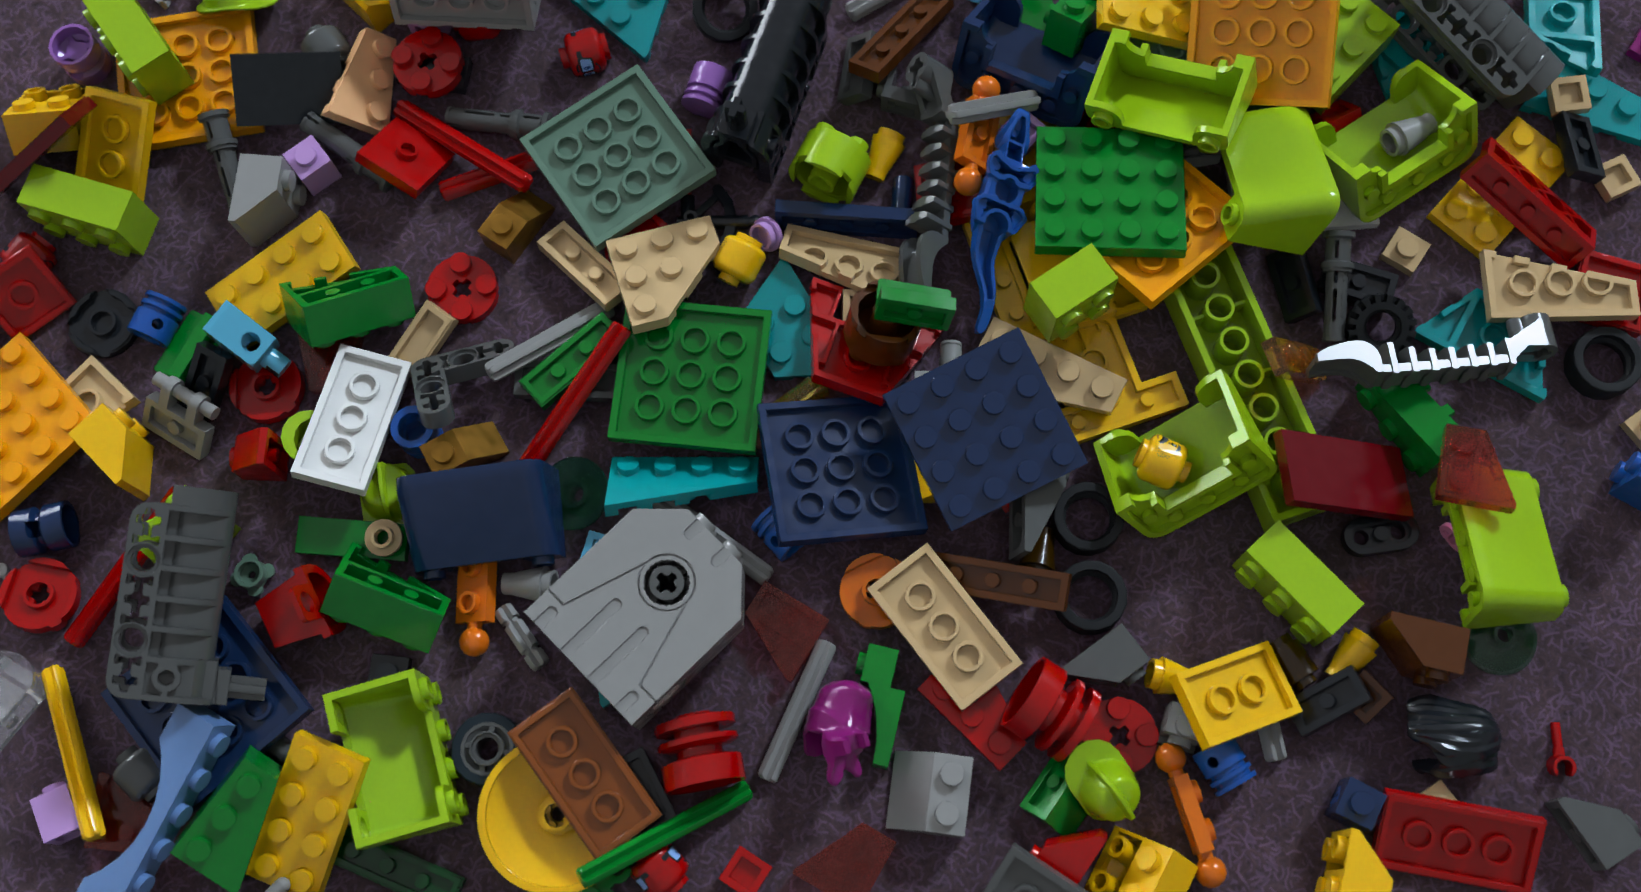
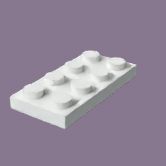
(351, 420)

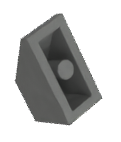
(1110, 660)
(1597, 831)

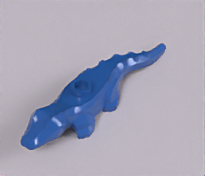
(997, 206)

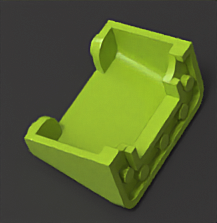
(1169, 94)
(1278, 181)
(1376, 182)
(1224, 455)
(1506, 559)

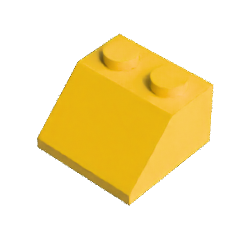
(118, 448)

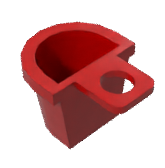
(294, 608)

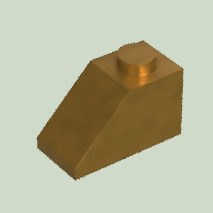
(515, 224)
(465, 447)

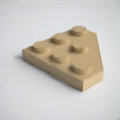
(661, 269)

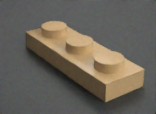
(582, 264)

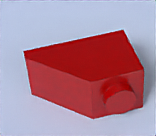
(259, 456)
(1071, 852)

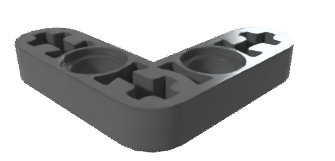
(449, 369)

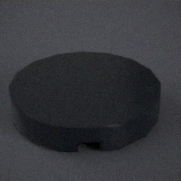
(110, 331)

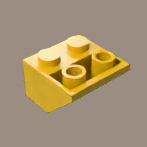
(36, 111)
(1139, 865)
(1352, 865)

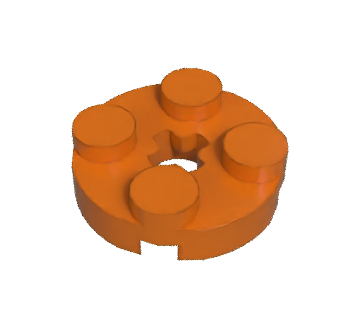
(854, 587)

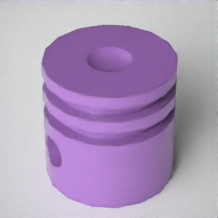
(705, 88)

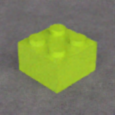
(1070, 293)

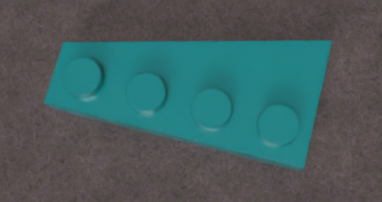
(1612, 111)
(681, 479)

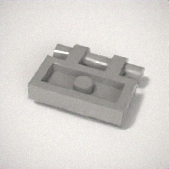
(175, 423)

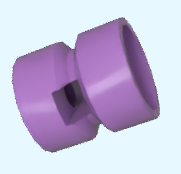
(80, 54)

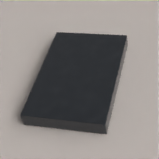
(283, 86)

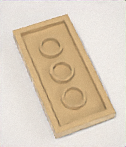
(944, 627)

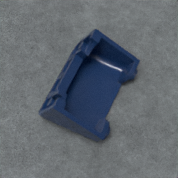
(1003, 47)
(482, 516)

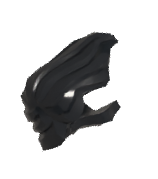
(1457, 733)

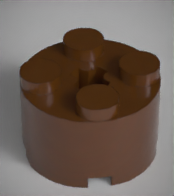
(876, 340)

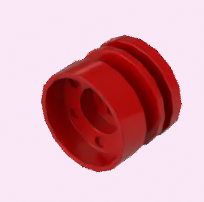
(1057, 713)
(699, 752)

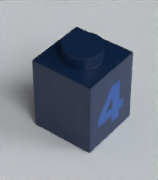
(1355, 804)

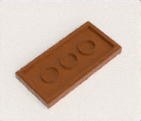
(584, 773)

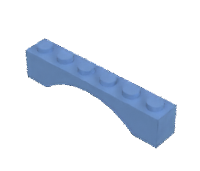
(188, 754)

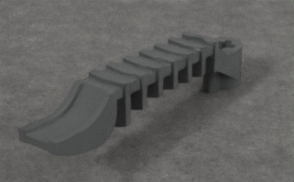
(932, 86)
(1529, 341)

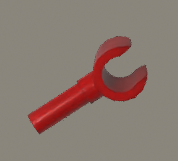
(1559, 753)

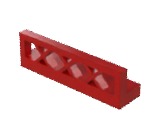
(1529, 205)

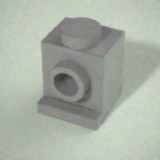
(1176, 728)

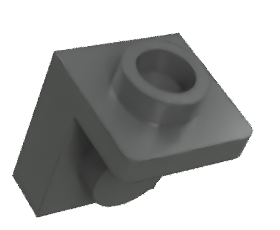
(897, 99)

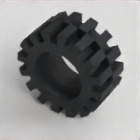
(1383, 303)

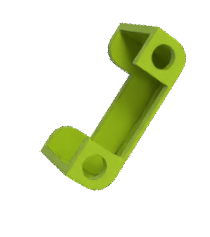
(410, 766)

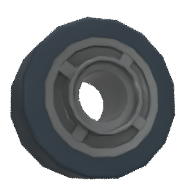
(470, 740)

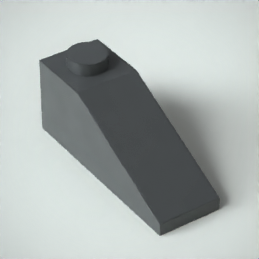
(1030, 514)

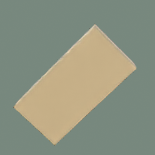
(425, 334)

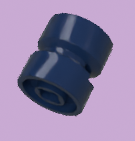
(37, 530)

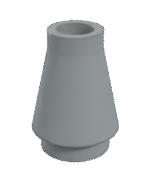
(1404, 135)
(528, 583)

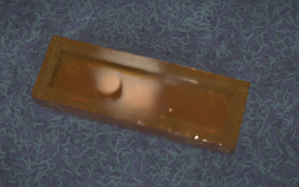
(1290, 359)

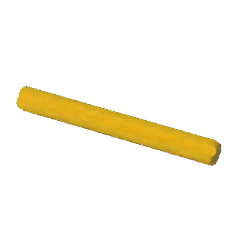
(73, 753)

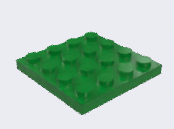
(1109, 191)
(693, 380)

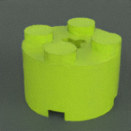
(830, 164)

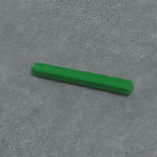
(664, 834)

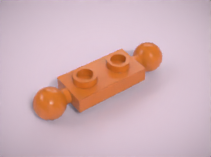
(976, 141)
(475, 605)
(1199, 830)

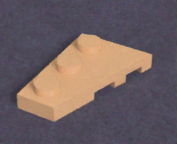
(365, 89)

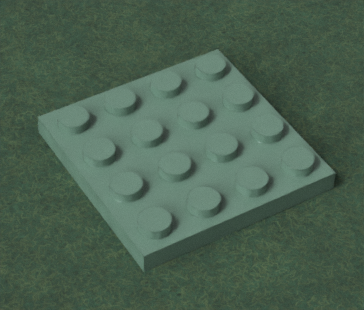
(618, 157)

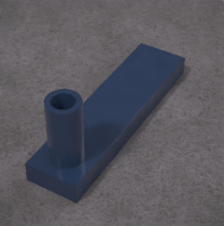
(851, 218)

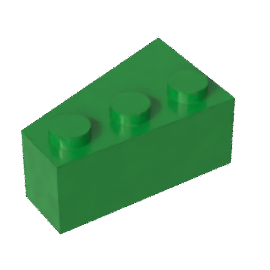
(348, 307)
(1410, 421)
(384, 602)
(229, 822)

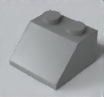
(264, 197)
(930, 793)

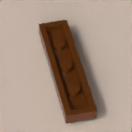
(898, 38)
(1010, 582)

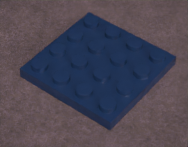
(984, 429)
(838, 472)
(256, 722)

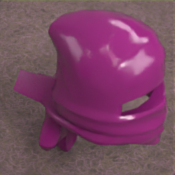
(839, 727)

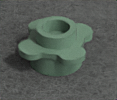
(242, 572)

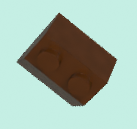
(1422, 648)

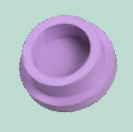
(767, 232)

